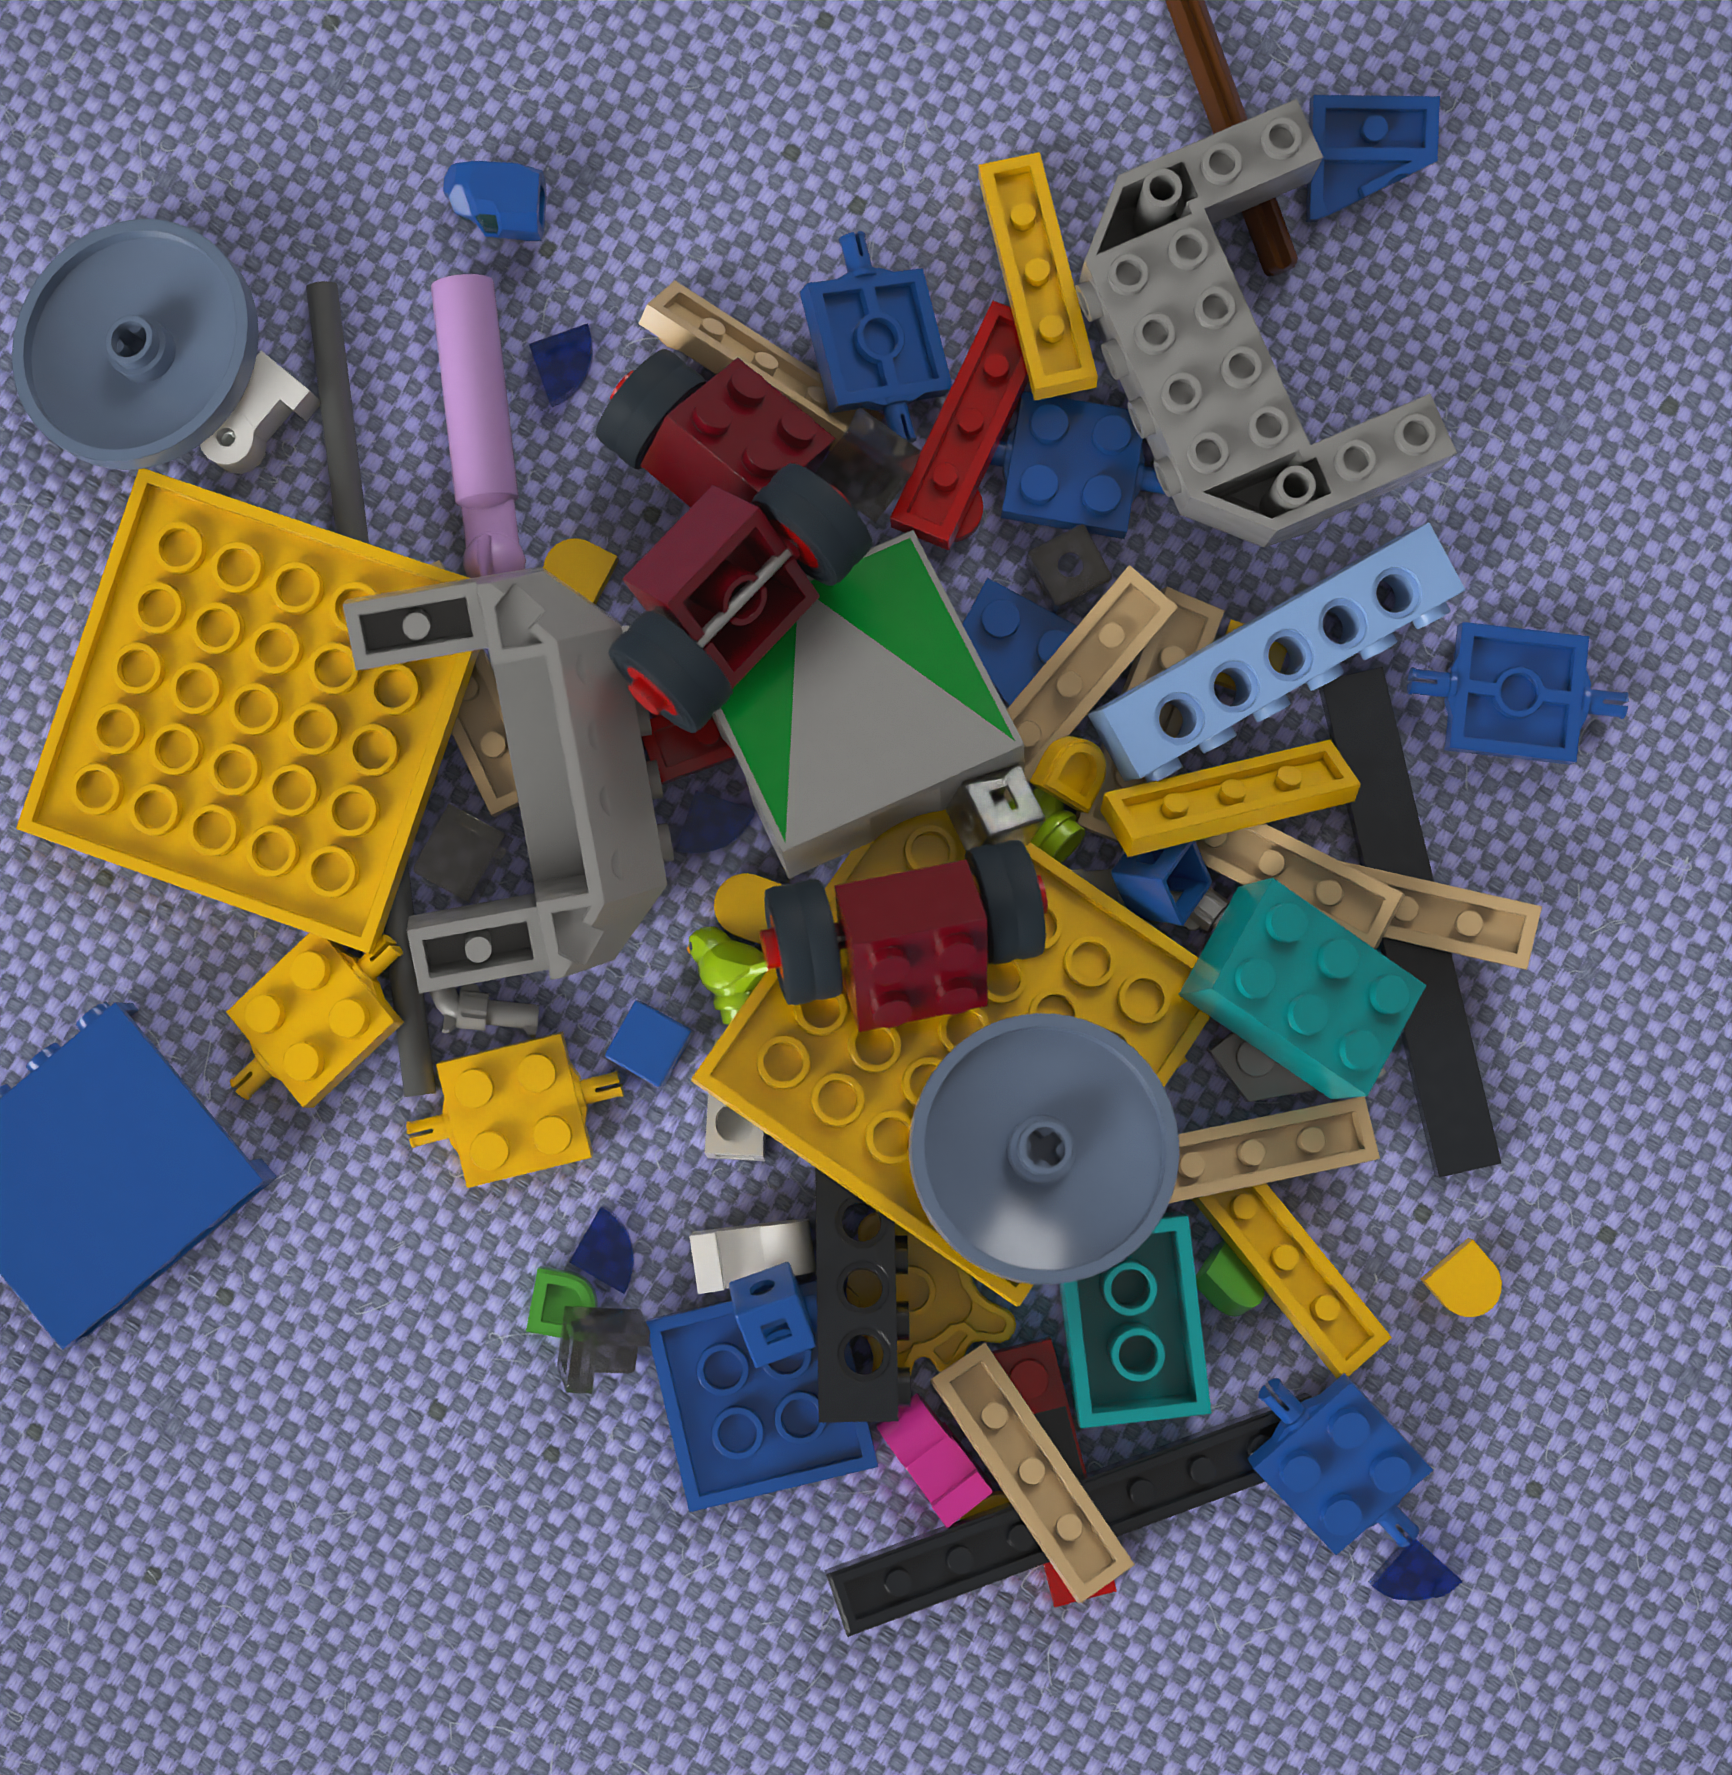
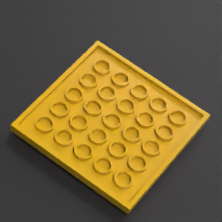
(226, 721)
(852, 1094)

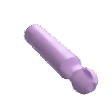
(478, 422)

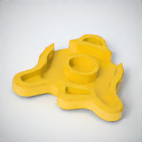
(943, 1305)

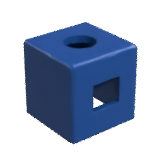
(1148, 878)
(649, 1043)
(771, 1309)

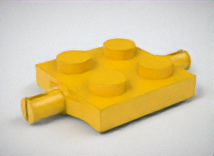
(315, 1018)
(515, 1109)

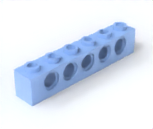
(1409, 563)

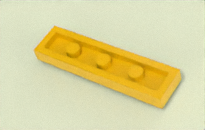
(1037, 276)
(1229, 797)
(1296, 1276)

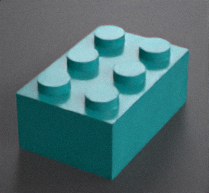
(1302, 989)
(1138, 1334)

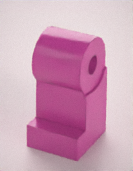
(936, 1460)

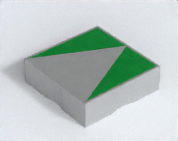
(865, 711)

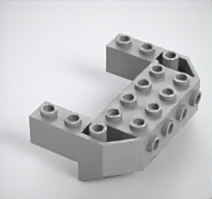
(1197, 359)
(573, 766)

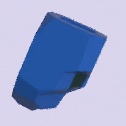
(499, 198)

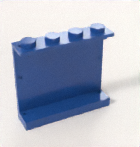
(108, 1174)

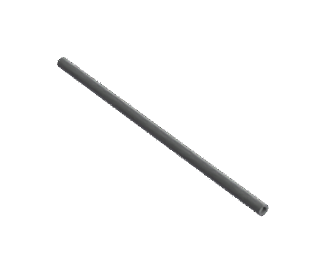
(351, 522)

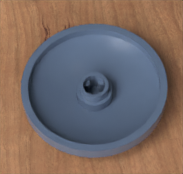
(135, 344)
(1044, 1149)

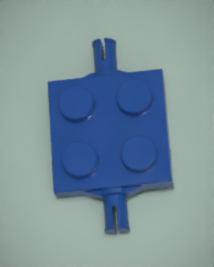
(876, 338)
(1073, 466)
(1517, 693)
(1339, 1463)

